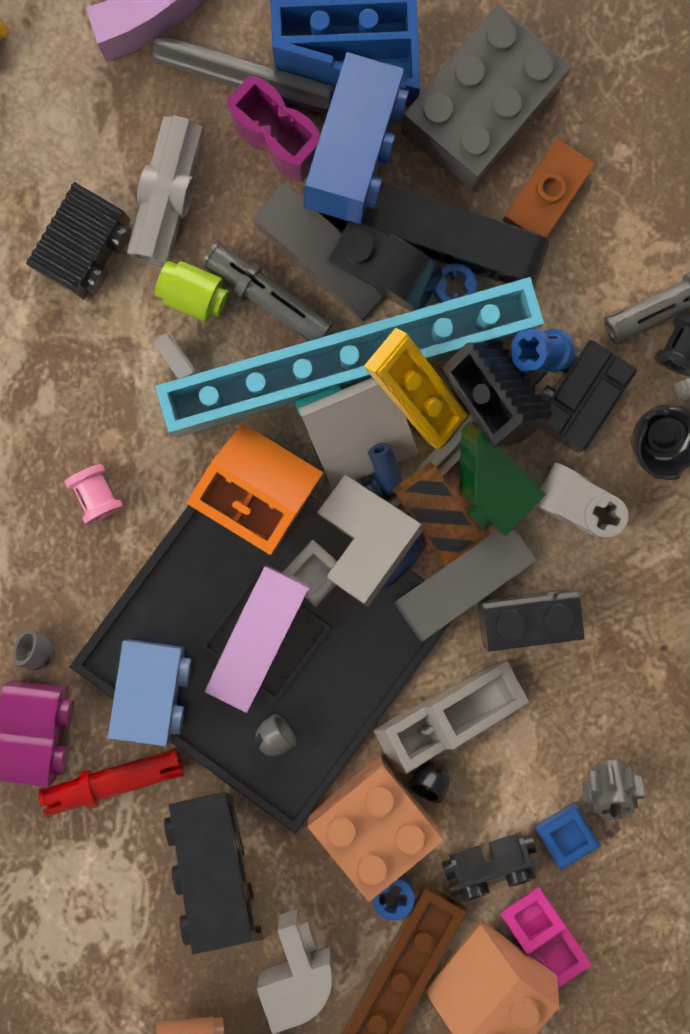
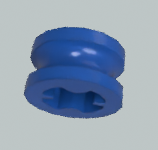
(454, 270)
(402, 906)

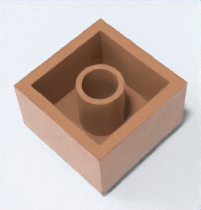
(374, 828)

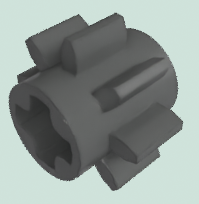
(613, 789)

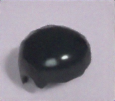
(663, 441)

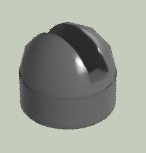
(33, 650)
(275, 736)

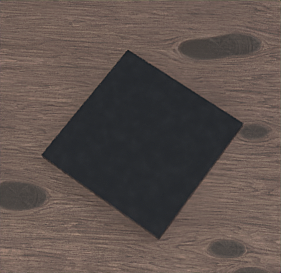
(327, 680)

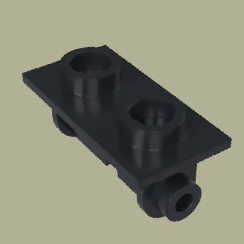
(509, 863)

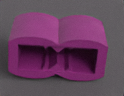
(271, 127)
(32, 732)

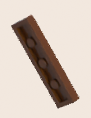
(407, 964)

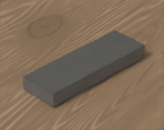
(464, 582)

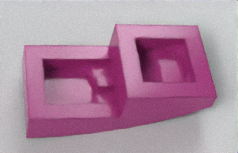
(545, 935)

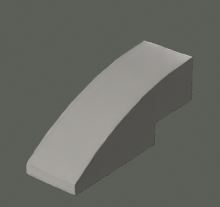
(450, 717)

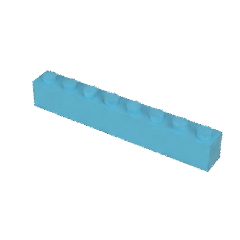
(340, 358)

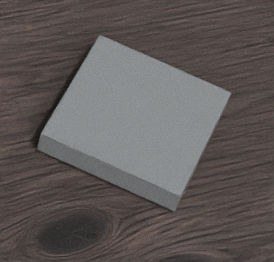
(352, 423)

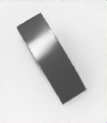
(309, 243)

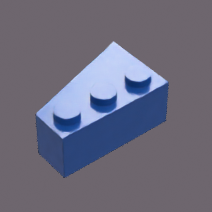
(316, 34)

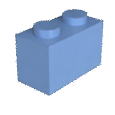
(148, 692)

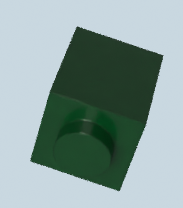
(493, 483)

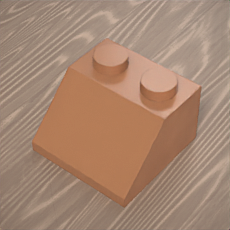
(493, 987)

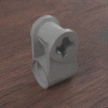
(574, 498)

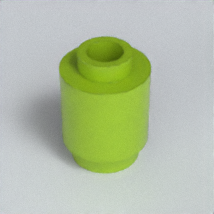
(191, 290)

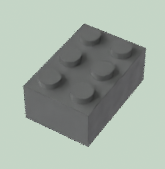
(484, 98)

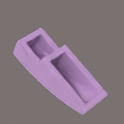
(131, 24)
(256, 638)

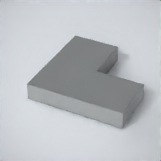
(379, 538)

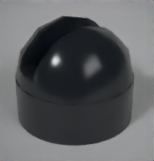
(430, 783)

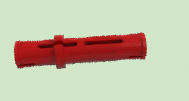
(94, 787)

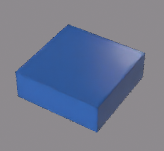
(567, 835)

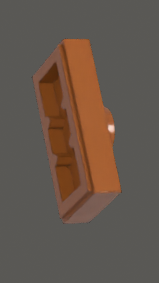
(549, 189)

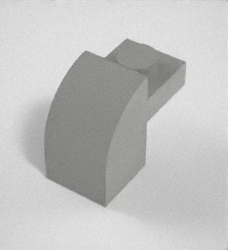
(301, 986)

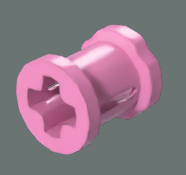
(93, 494)

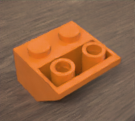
(255, 488)

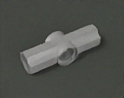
(165, 190)

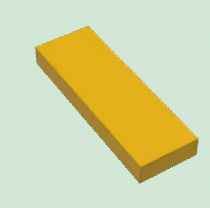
(416, 388)

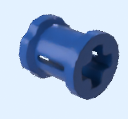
(542, 350)

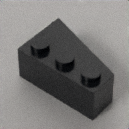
(211, 874)

